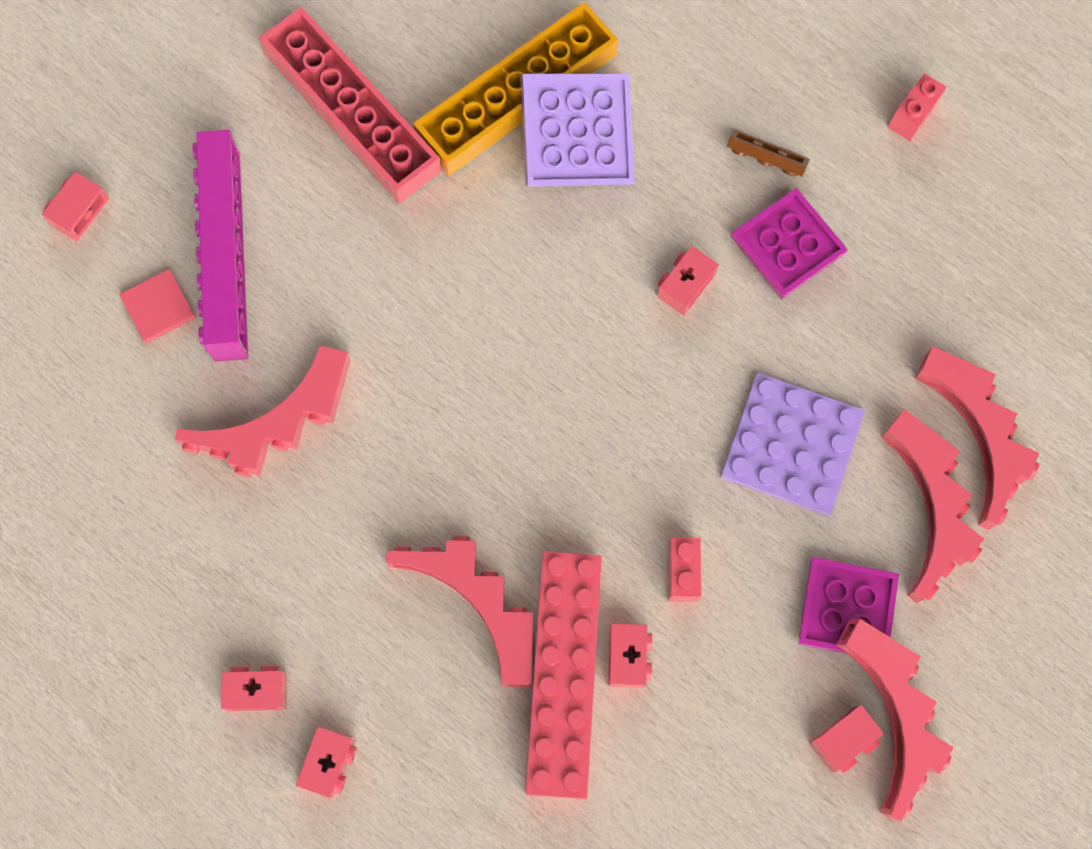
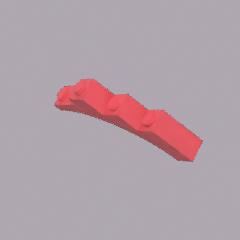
(992, 425)
(281, 427)
(931, 462)
(457, 568)
(909, 710)

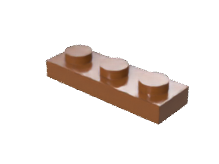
(767, 153)

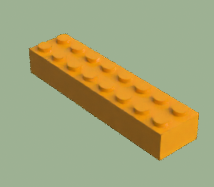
(493, 101)

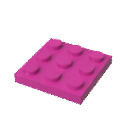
(789, 243)
(844, 593)

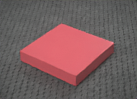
(157, 306)

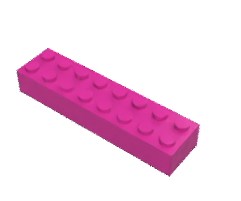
(220, 246)

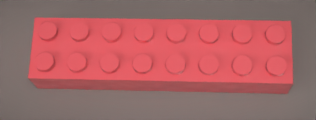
(350, 105)
(564, 676)

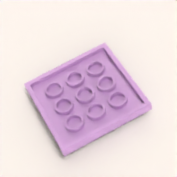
(577, 129)
(793, 444)

